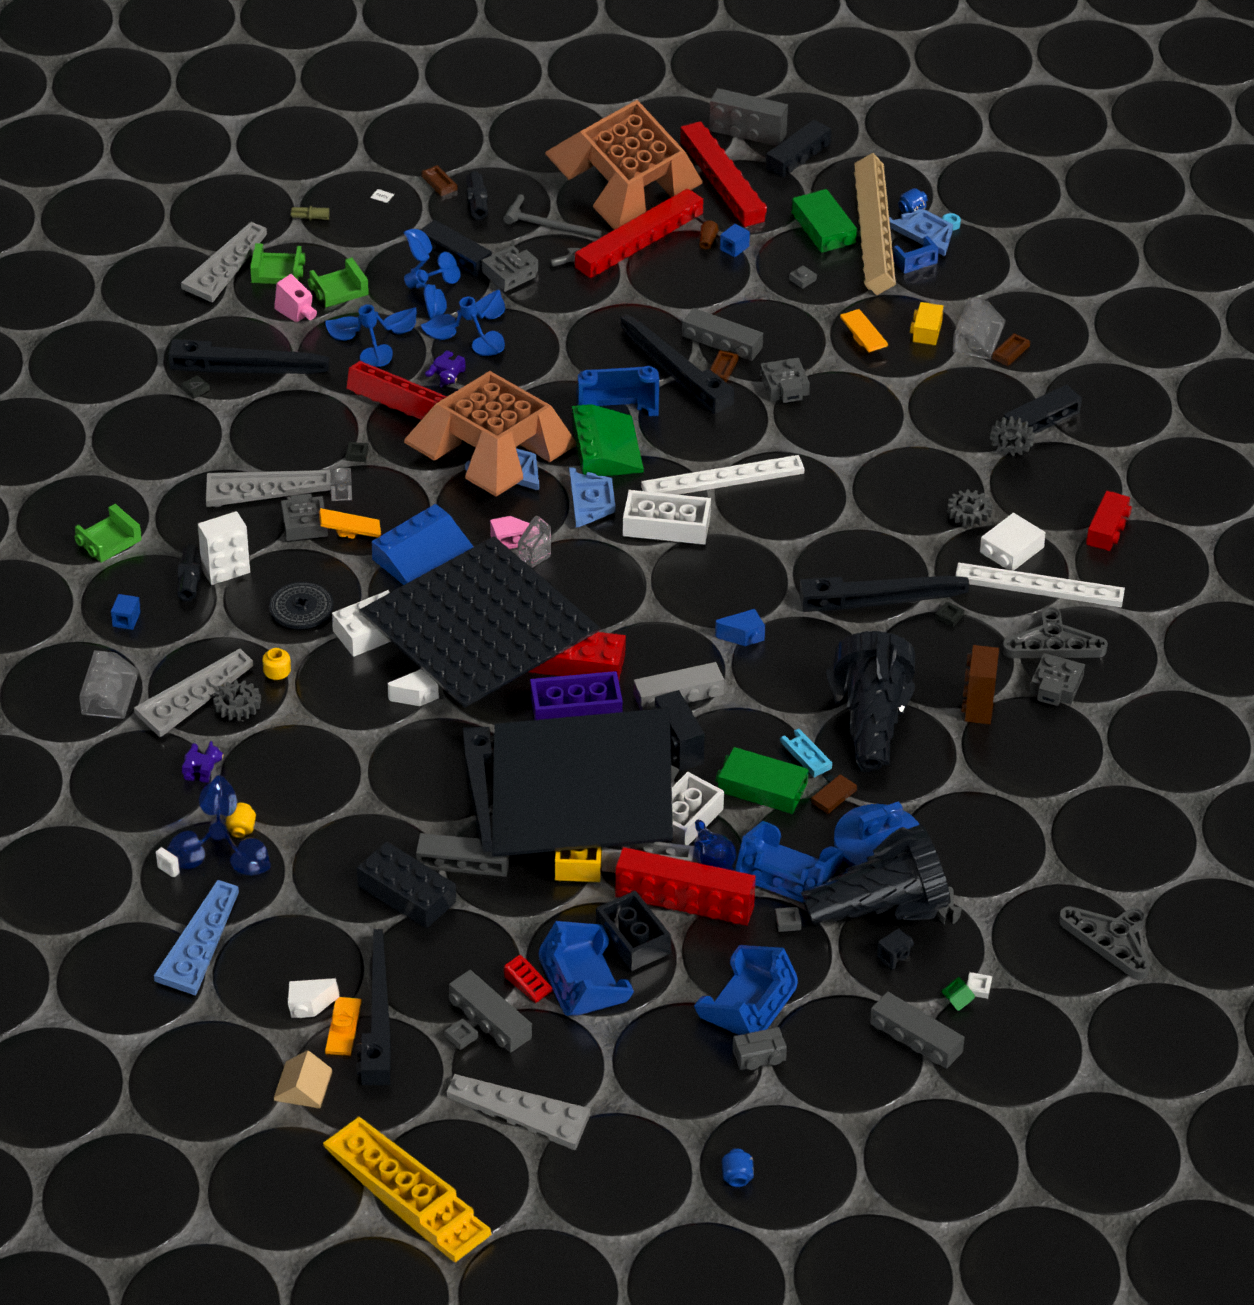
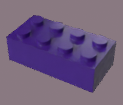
(576, 695)

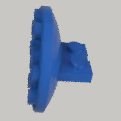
(867, 827)

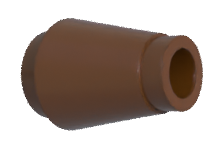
(708, 233)

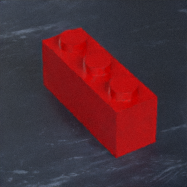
(1109, 521)

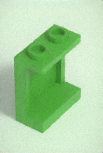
(274, 267)
(339, 285)
(109, 535)

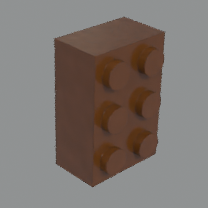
(981, 684)

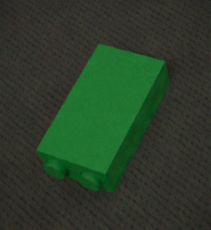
(824, 220)
(762, 780)

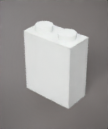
(1012, 542)

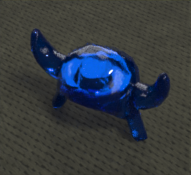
(713, 848)

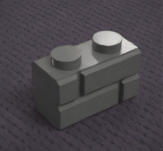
(759, 1048)

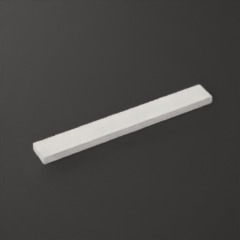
(725, 476)
(1041, 585)

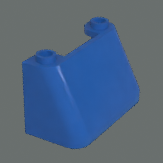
(620, 387)
(783, 868)
(578, 970)
(754, 994)

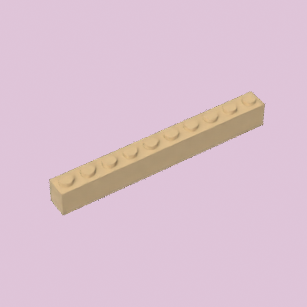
(874, 224)

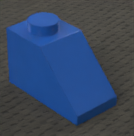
(741, 628)

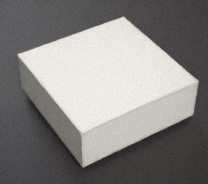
(167, 862)
(979, 984)

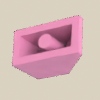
(508, 530)

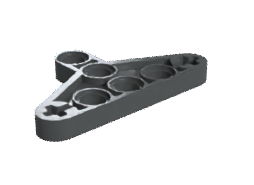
(1064, 639)
(1103, 930)

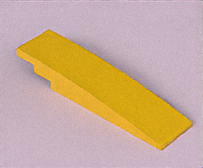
(408, 1189)

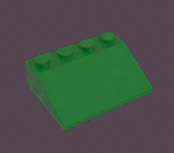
(605, 441)

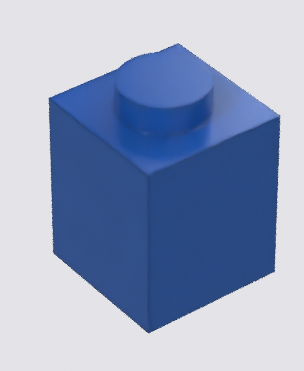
(734, 240)
(125, 611)

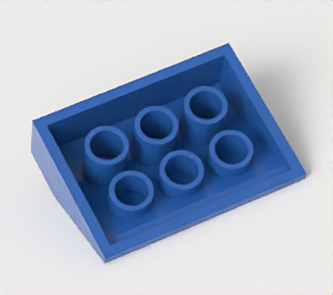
(419, 545)

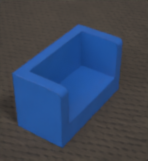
(917, 258)

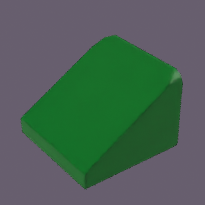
(958, 993)

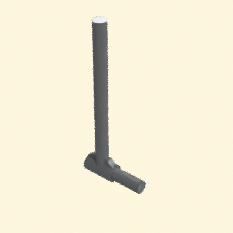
(514, 214)

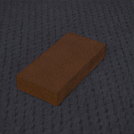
(439, 180)
(1010, 349)
(724, 364)
(834, 794)

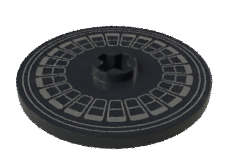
(301, 605)

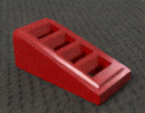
(516, 969)

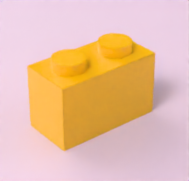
(927, 323)

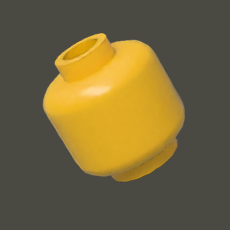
(276, 664)
(241, 821)

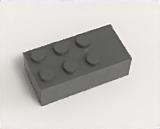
(748, 117)

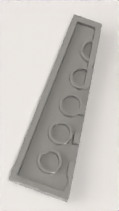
(220, 268)
(252, 486)
(182, 699)
(550, 1117)

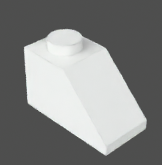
(413, 689)
(311, 996)

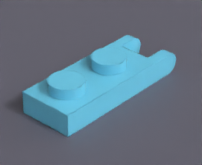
(807, 753)

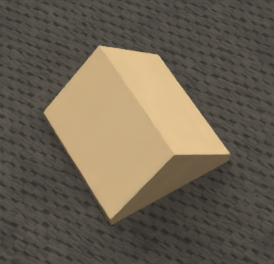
(303, 1081)

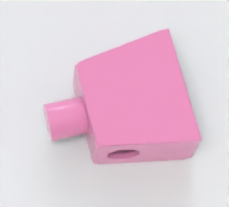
(293, 299)

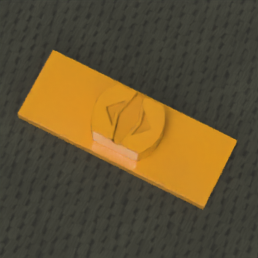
(863, 330)
(349, 524)
(343, 1026)

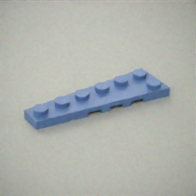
(193, 951)

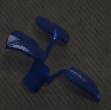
(220, 799)

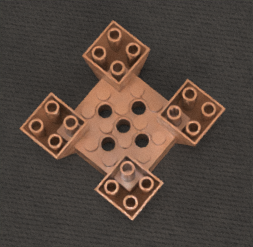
(630, 154)
(494, 420)

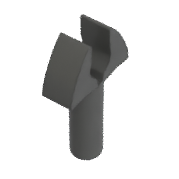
(565, 259)
(954, 911)

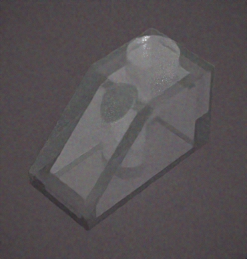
(341, 484)
(535, 542)

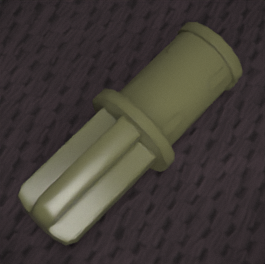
(311, 213)

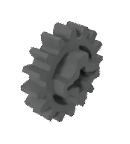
(1012, 436)
(969, 508)
(237, 700)

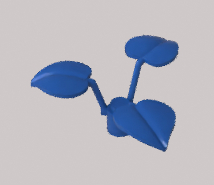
(420, 247)
(490, 307)
(346, 328)

